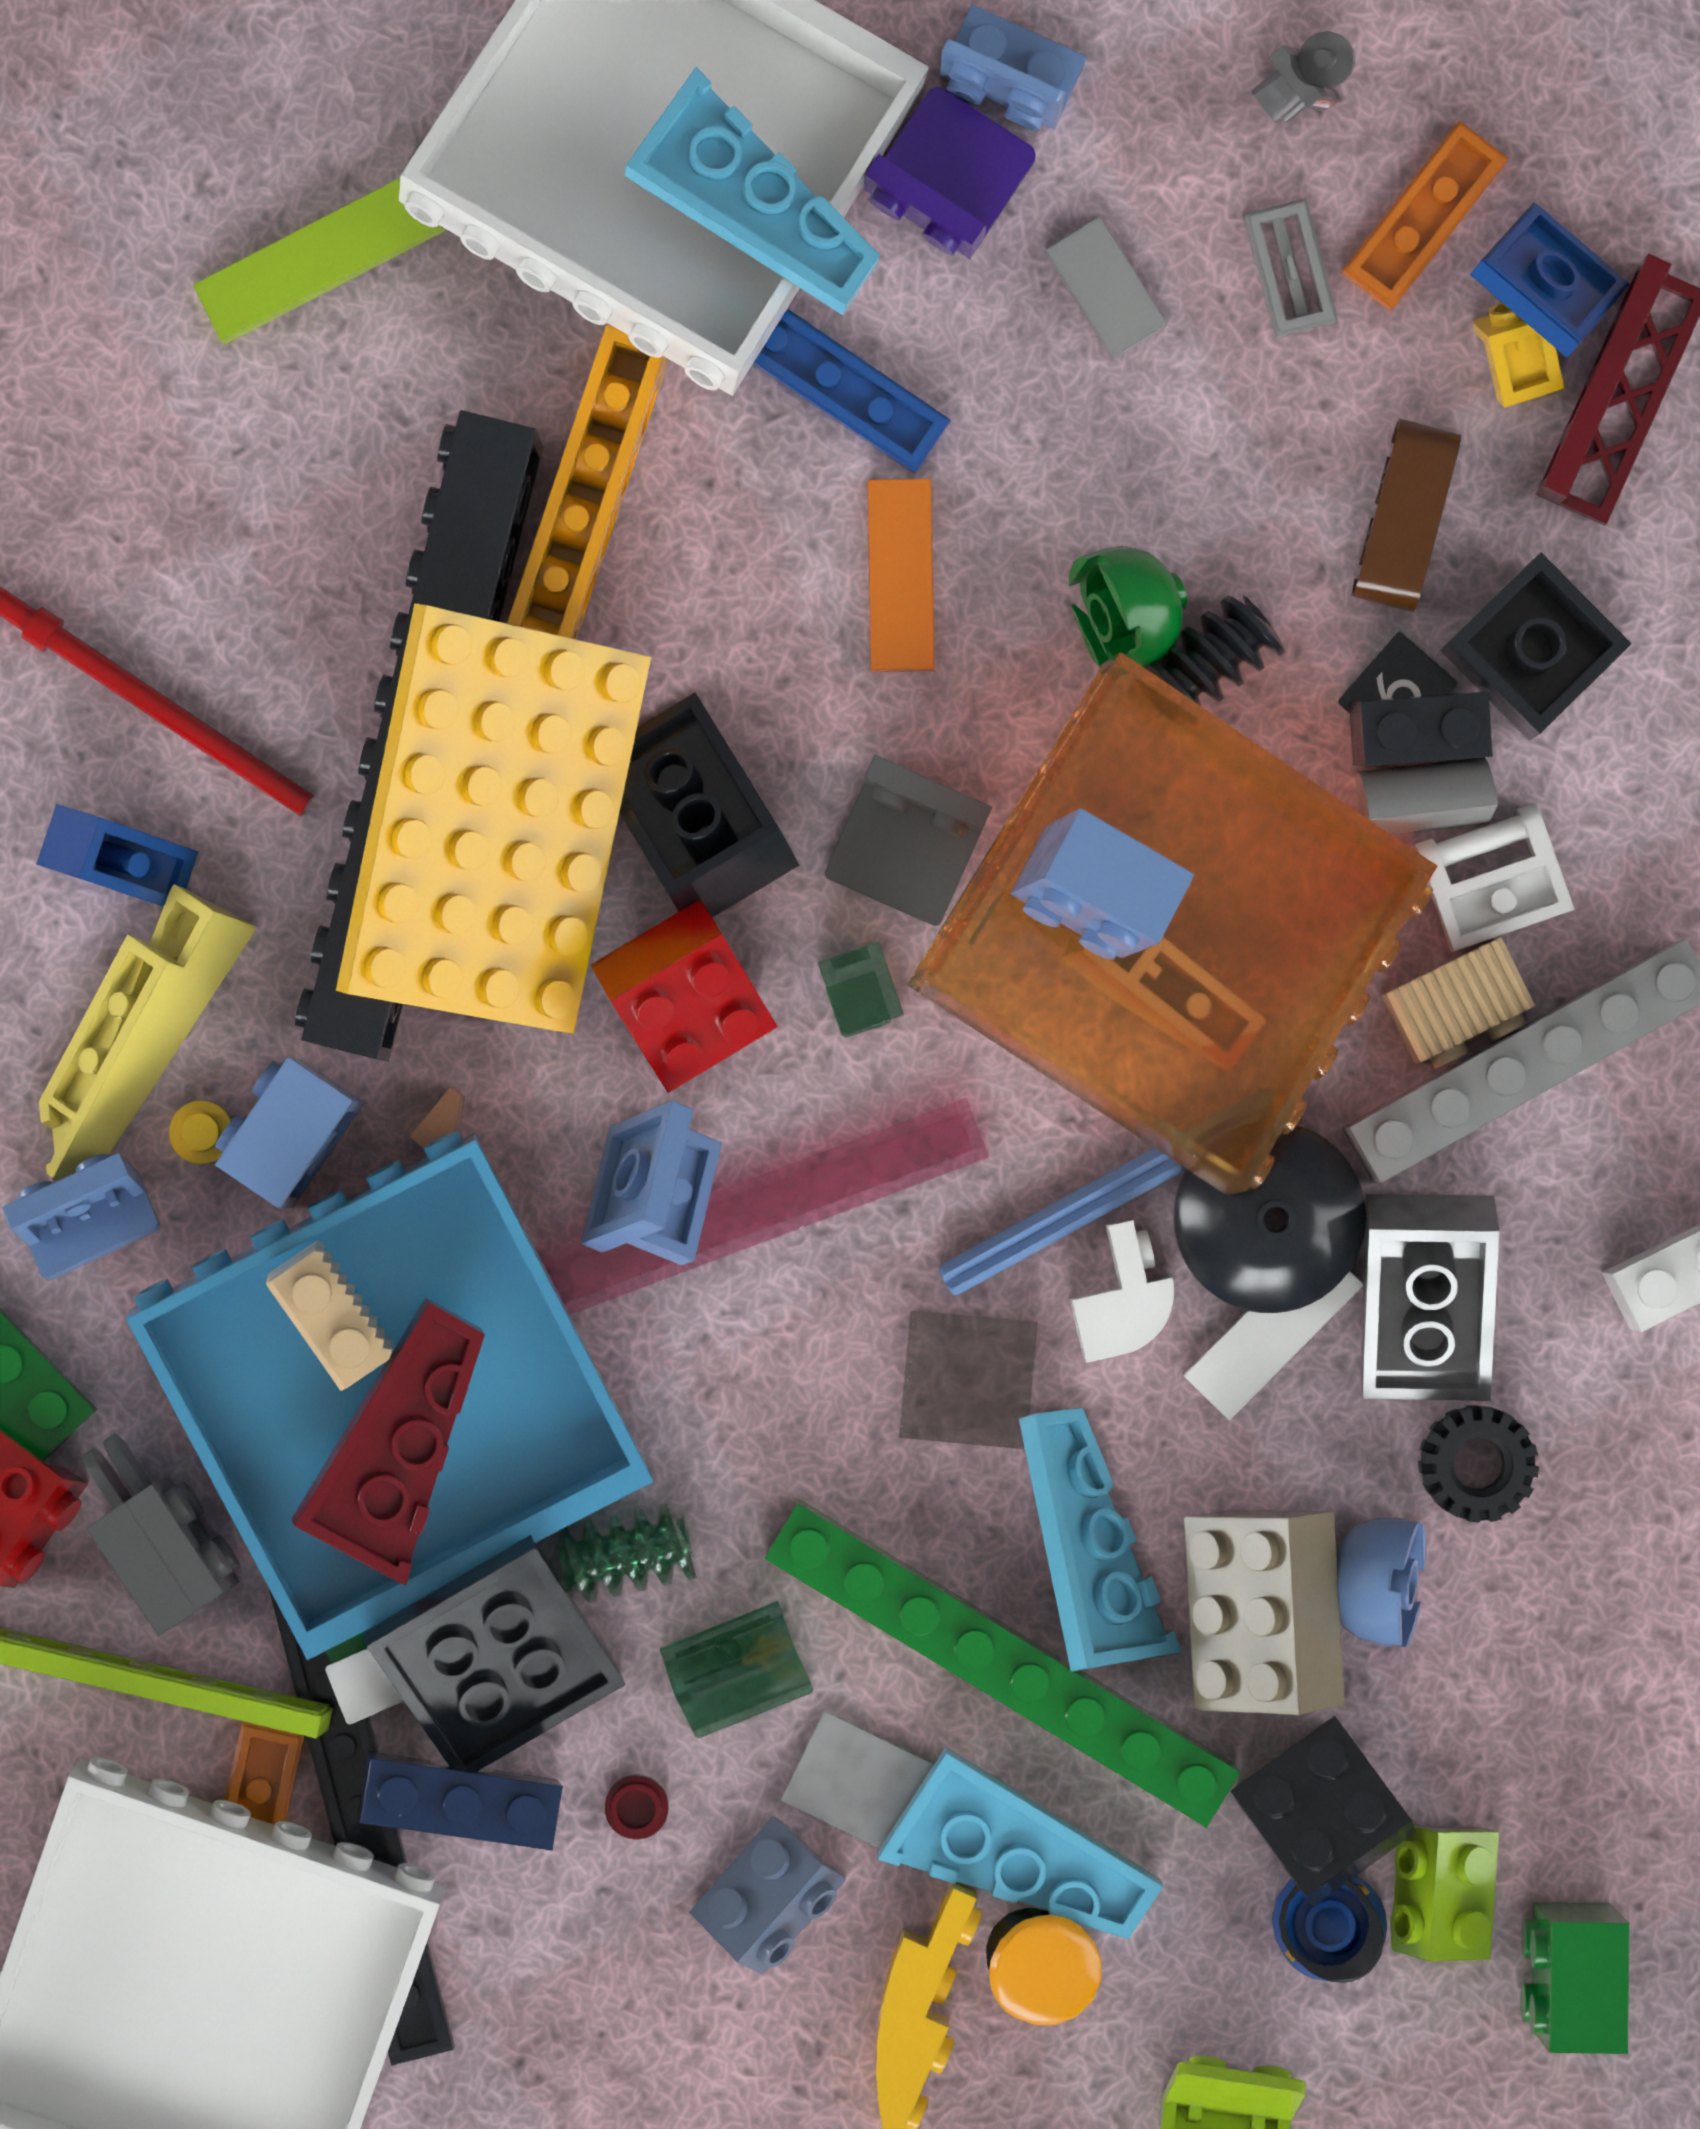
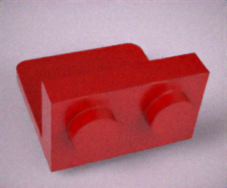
(33, 1505)

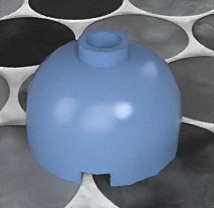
(1380, 1579)

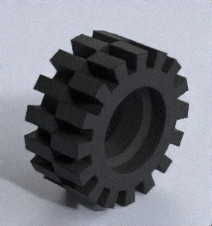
(1517, 1463)

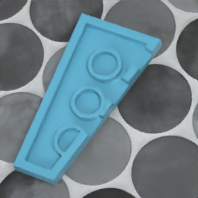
(732, 183)

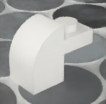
(1131, 1314)

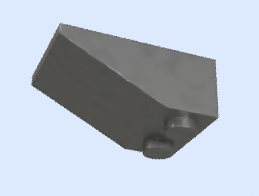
(1429, 1296)

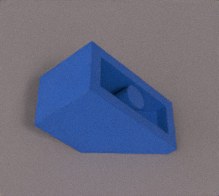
(114, 856)

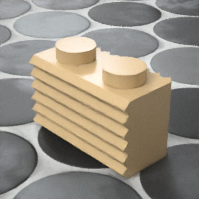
(1459, 1002)
(330, 1315)

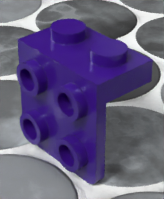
(949, 173)

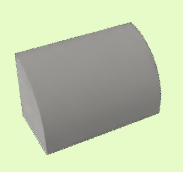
(1428, 795)

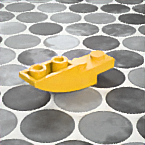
(909, 2033)

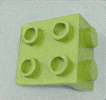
(1218, 2097)

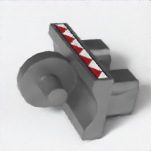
(1305, 76)

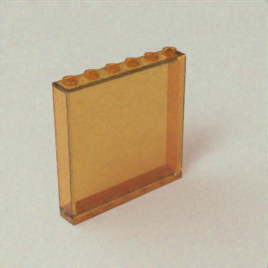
(1257, 971)

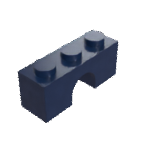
(459, 1801)

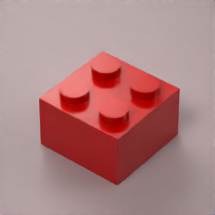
(683, 996)

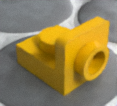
(1518, 357)

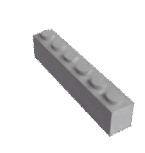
(1527, 1062)

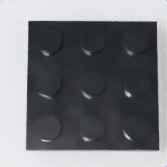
(494, 1657)

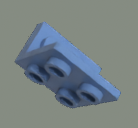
(1011, 69)

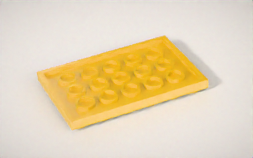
(493, 821)

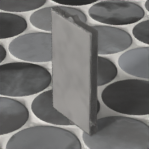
(853, 1779)

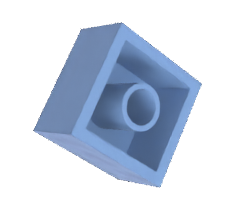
(1101, 885)
(287, 1131)

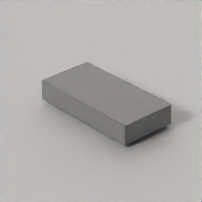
(1106, 288)

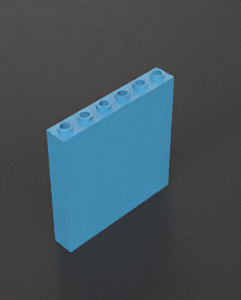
(263, 1414)

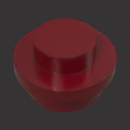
(636, 1807)

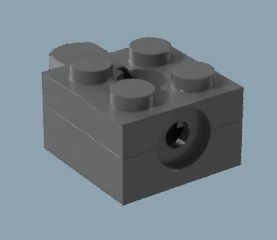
(157, 1539)

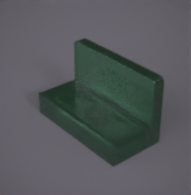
(736, 1670)

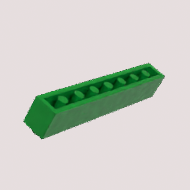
(1002, 1663)

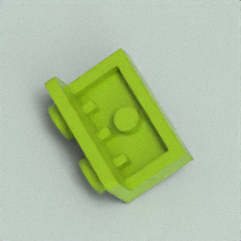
(1445, 1894)

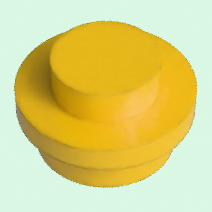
(196, 1131)

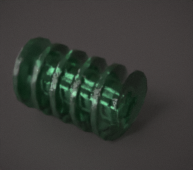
(626, 1553)

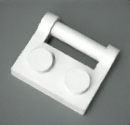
(1503, 897)

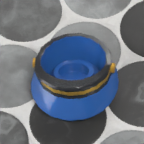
(1336, 1937)

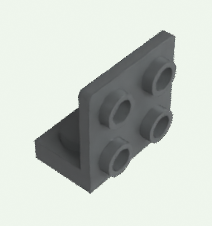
(907, 841)

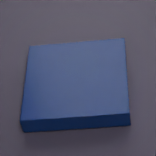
(1550, 279)

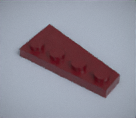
(386, 1463)

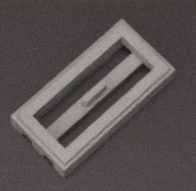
(1303, 321)

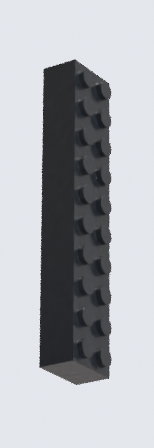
(466, 570)

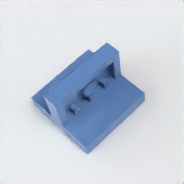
(653, 1185)

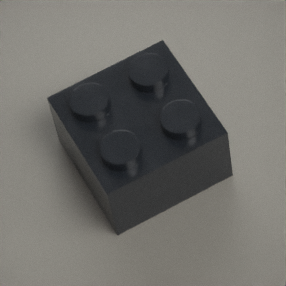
(1536, 646)
(1323, 1811)

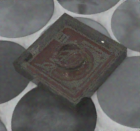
(967, 1379)

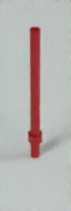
(46, 632)

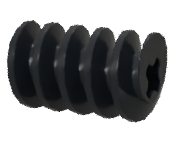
(1219, 651)

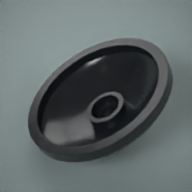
(1285, 1268)

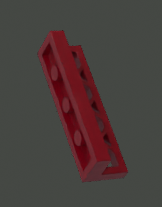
(1601, 384)

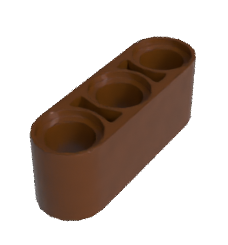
(1407, 515)

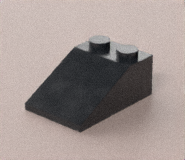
(699, 812)

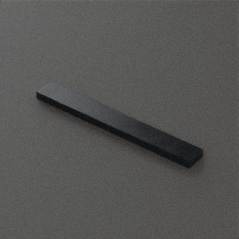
(339, 1766)

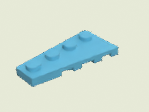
(1095, 1577)
(998, 1840)

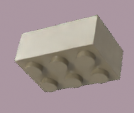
(1264, 1611)

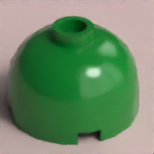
(1129, 604)

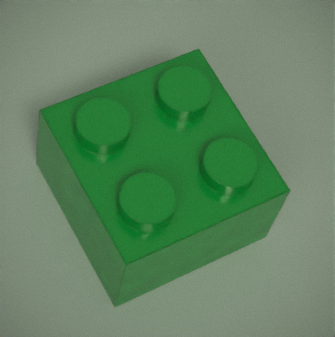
(1577, 1977)

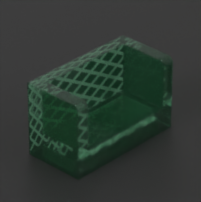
(860, 990)

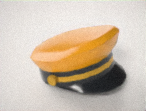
(1042, 1966)

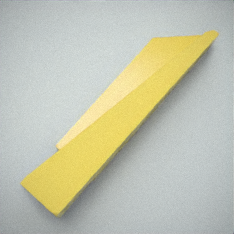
(137, 1025)

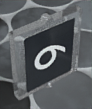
(1395, 667)

